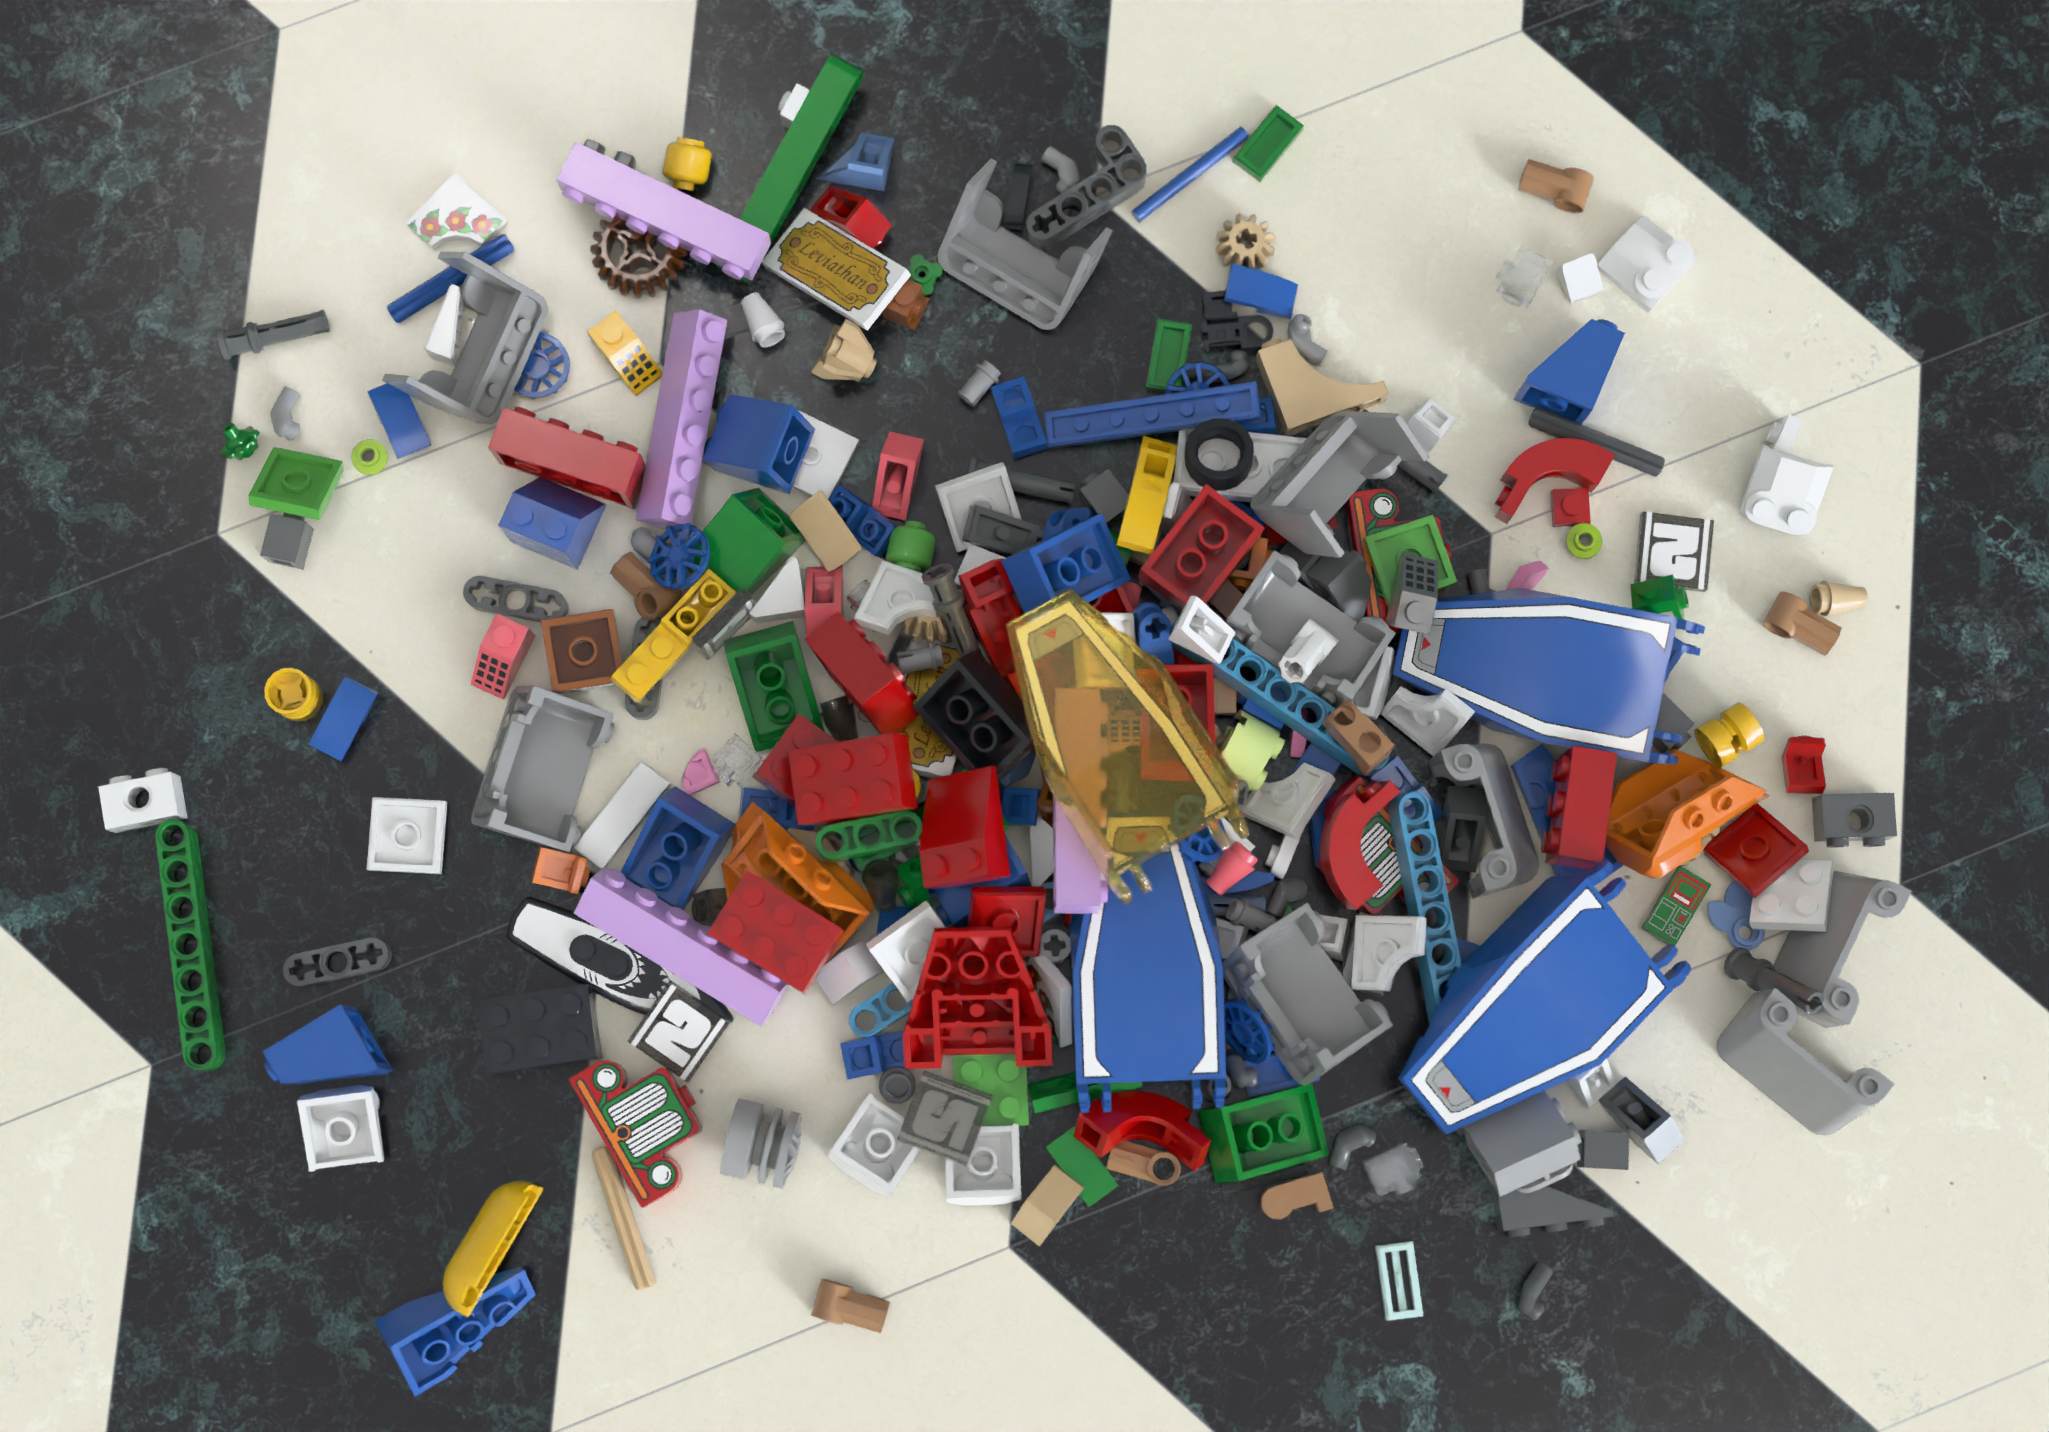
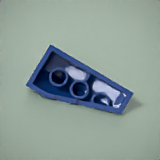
(432, 1337)

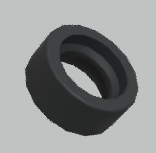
(1219, 429)

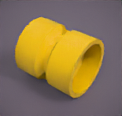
(293, 694)
(1725, 737)

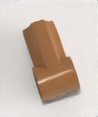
(1565, 187)
(649, 596)
(1792, 619)
(1139, 1162)
(841, 1304)

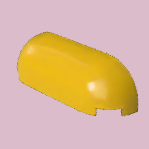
(487, 1243)

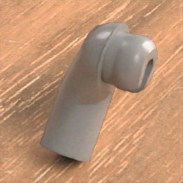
(1065, 166)
(643, 542)

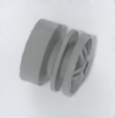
(761, 1143)

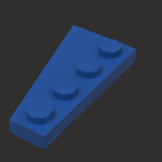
(1535, 783)

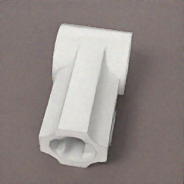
(1307, 651)

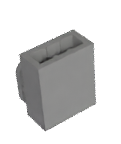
(1524, 1145)

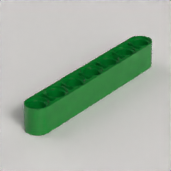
(802, 146)
(202, 958)

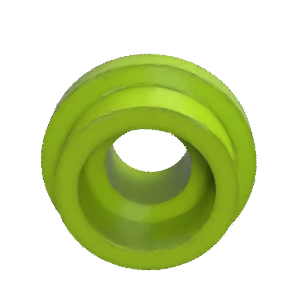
(373, 466)
(1578, 550)

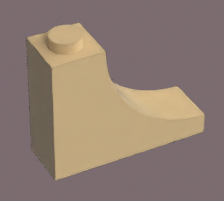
(1304, 395)

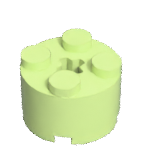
(1250, 748)

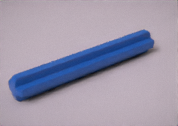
(439, 284)

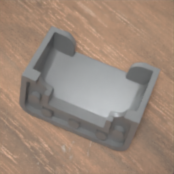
(1278, 609)
(540, 767)
(1514, 854)
(1818, 956)
(1302, 996)
(1790, 1076)

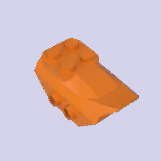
(1669, 808)
(785, 863)

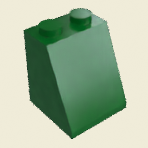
(749, 540)

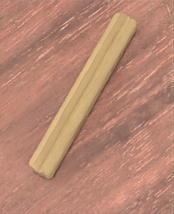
(623, 1218)

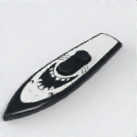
(594, 957)

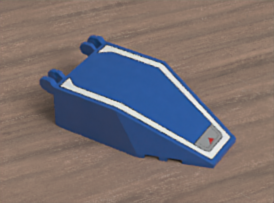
(1550, 667)
(1149, 985)
(1537, 1002)

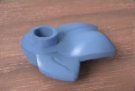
(1733, 914)

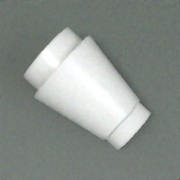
(763, 322)

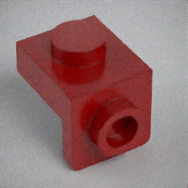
(1804, 765)

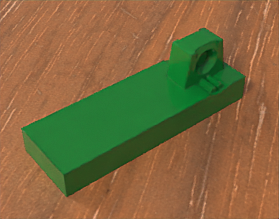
(1062, 1091)

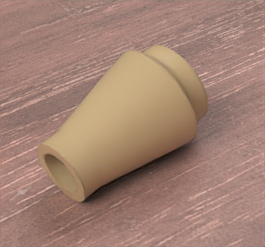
(1833, 598)

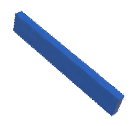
(1151, 415)

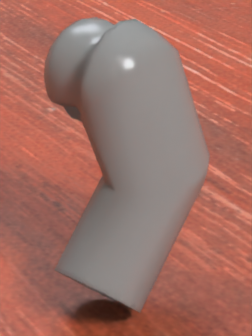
(1300, 334)
(281, 414)

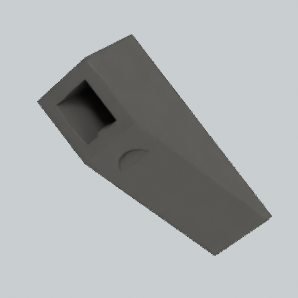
(1544, 1207)

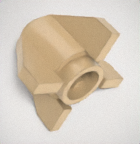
(846, 355)

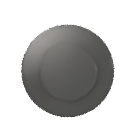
(897, 1085)

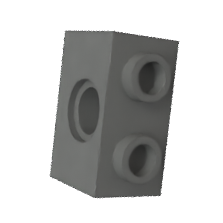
(1874, 810)

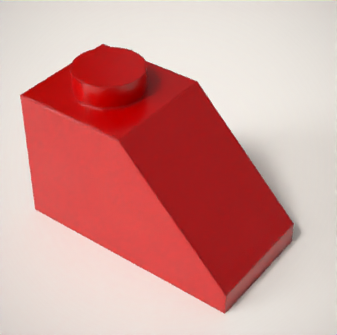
(852, 215)

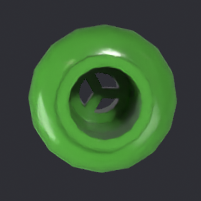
(911, 546)

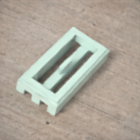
(1394, 1248)

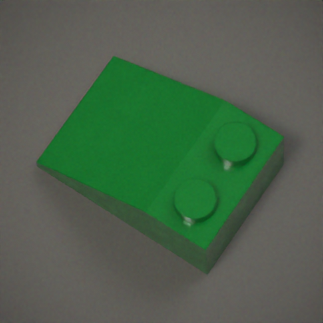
(771, 682)
(1264, 1133)

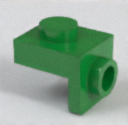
(1660, 596)
(911, 884)

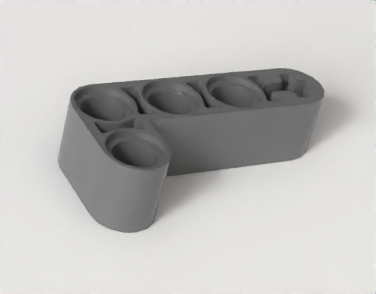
(1081, 194)

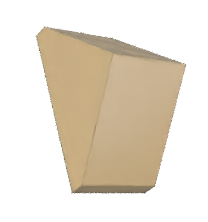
(1047, 1205)

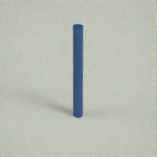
(1189, 174)

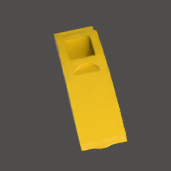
(1147, 495)
(672, 636)

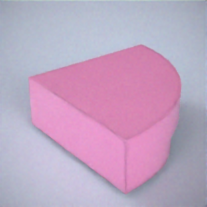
(1528, 575)
(1298, 742)
(699, 773)

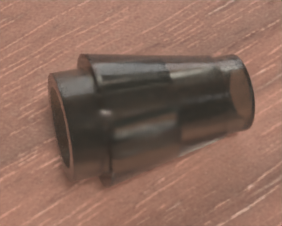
(840, 718)
(881, 883)

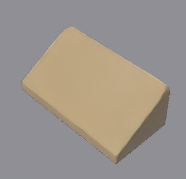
(825, 531)

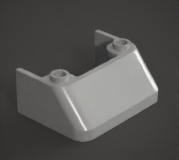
(1009, 267)
(494, 351)
(1328, 471)

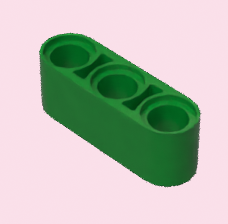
(885, 826)

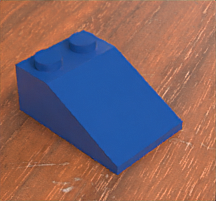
(1073, 559)
(677, 847)

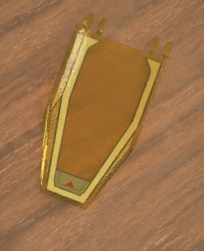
(1117, 740)

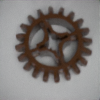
(631, 262)

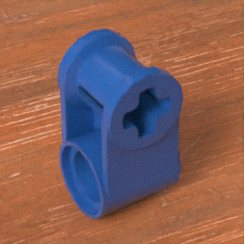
(1154, 638)

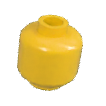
(687, 163)

